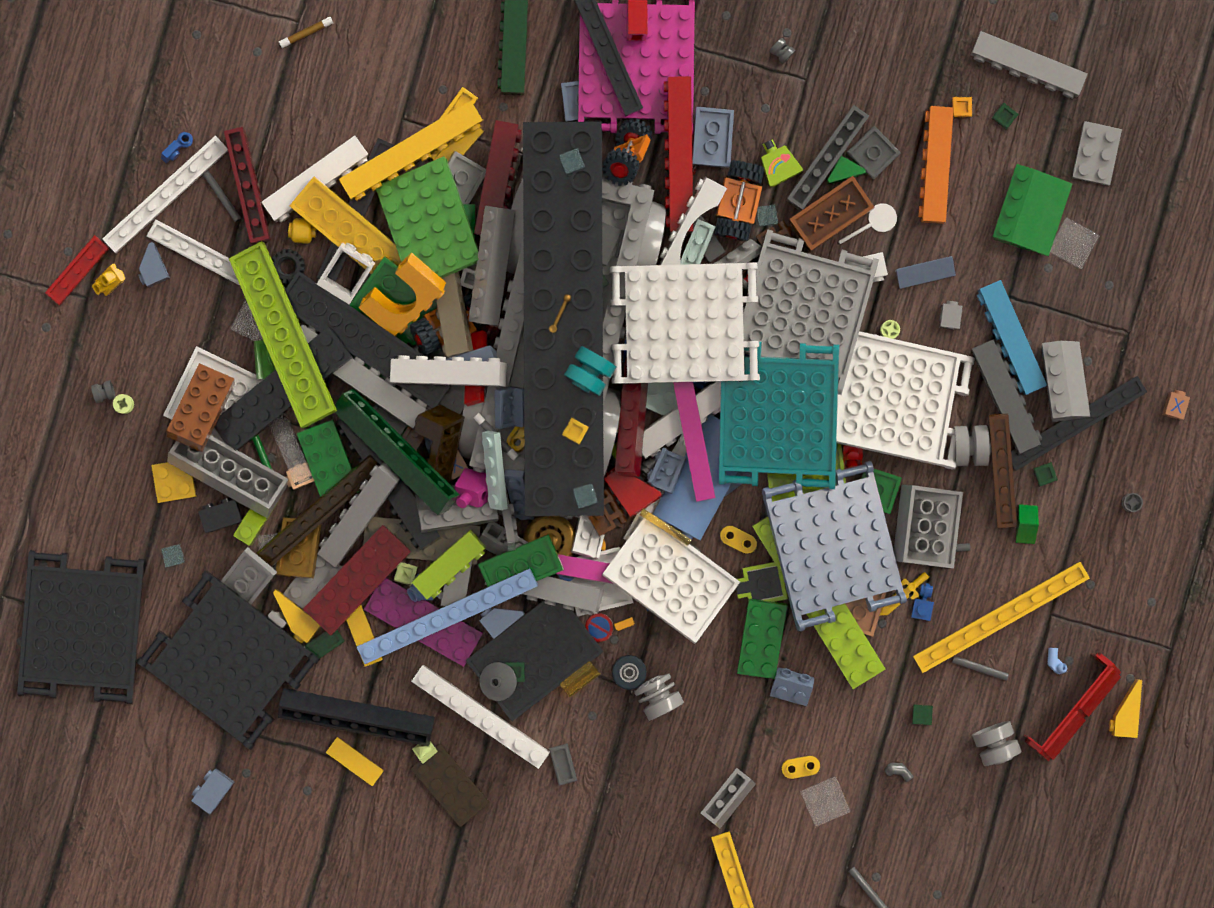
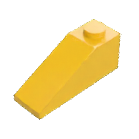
(298, 620)
(1126, 717)

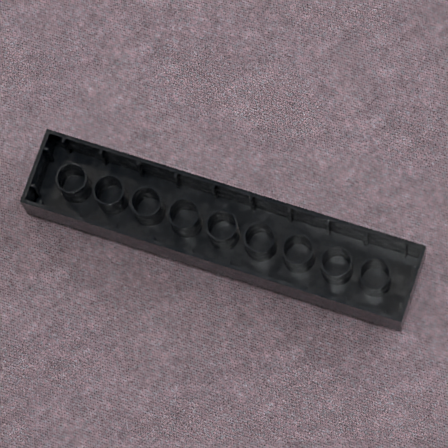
(560, 259)

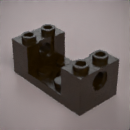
(445, 430)

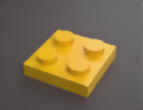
(172, 483)

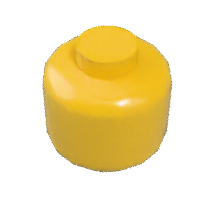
(301, 231)

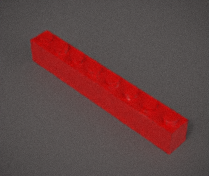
(679, 148)

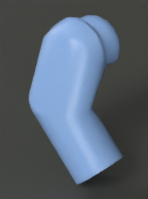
(1054, 663)

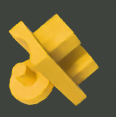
(108, 280)

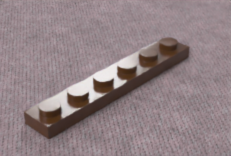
(1002, 470)

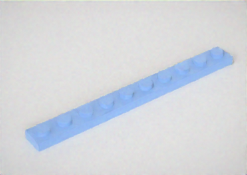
(447, 616)

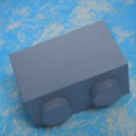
(212, 791)

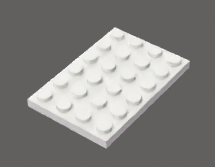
(671, 579)

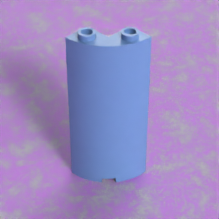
(681, 506)

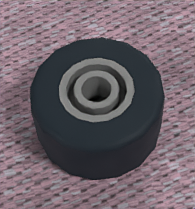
(629, 672)

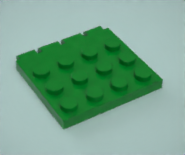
(394, 289)

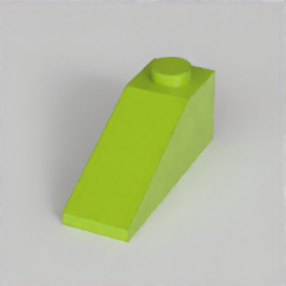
(251, 527)

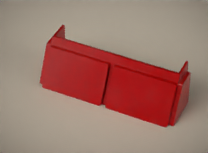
(1083, 708)

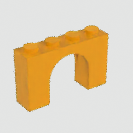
(394, 316)

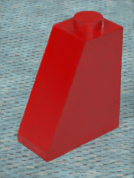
(637, 20)
(631, 492)

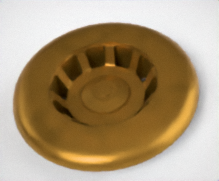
(558, 522)

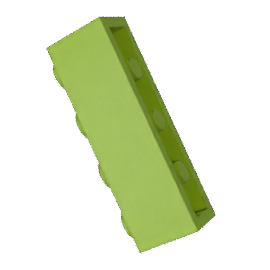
(449, 564)

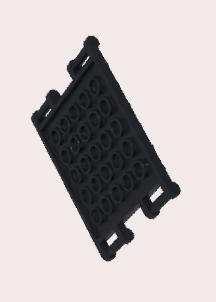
(80, 627)
(228, 659)

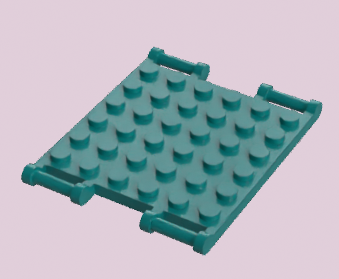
(782, 419)

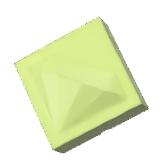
(405, 573)
(424, 752)

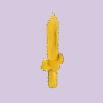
(911, 587)

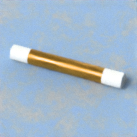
(305, 32)

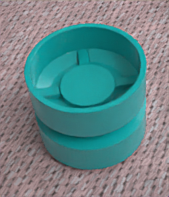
(587, 375)

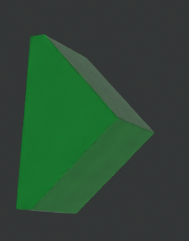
(844, 170)
(1027, 524)

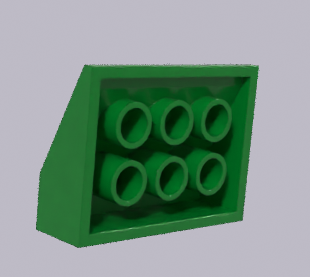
(1032, 210)

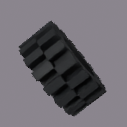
(292, 255)

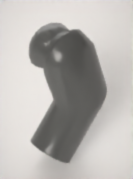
(898, 768)

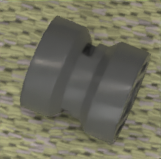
(782, 50)
(103, 391)
(1132, 499)

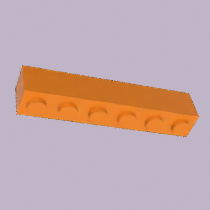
(936, 164)

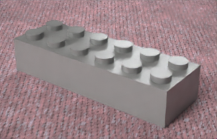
(231, 474)

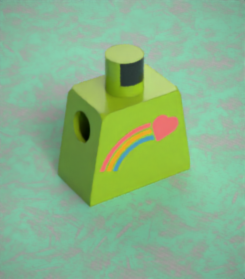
(779, 164)

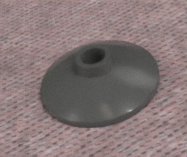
(506, 681)

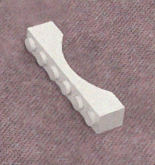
(707, 196)

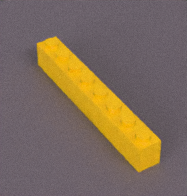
(411, 150)

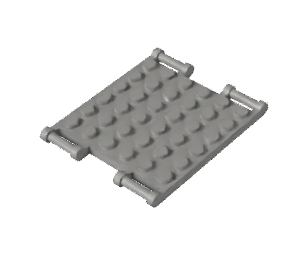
(807, 302)

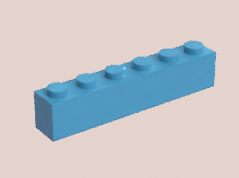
(1012, 337)

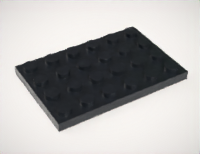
(549, 643)

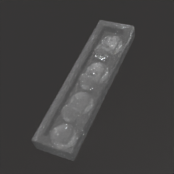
(291, 450)

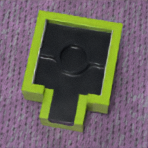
(762, 583)

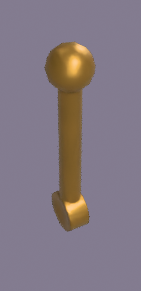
(553, 328)

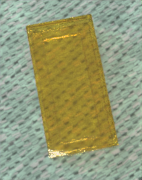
(579, 679)

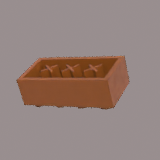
(831, 214)
(200, 407)

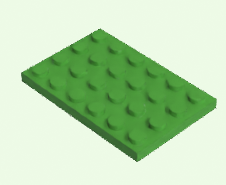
(429, 218)

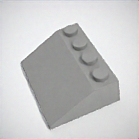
(927, 526)

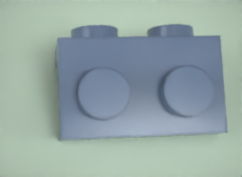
(509, 407)
(666, 470)
(792, 686)

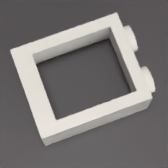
(338, 290)

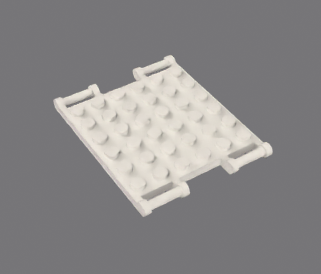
(684, 323)
(901, 399)

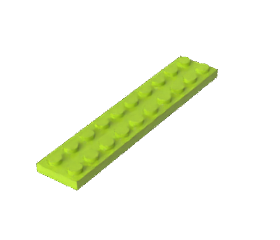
(282, 335)
(842, 637)

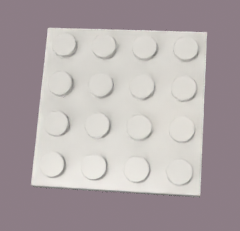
(243, 381)

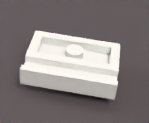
(586, 539)

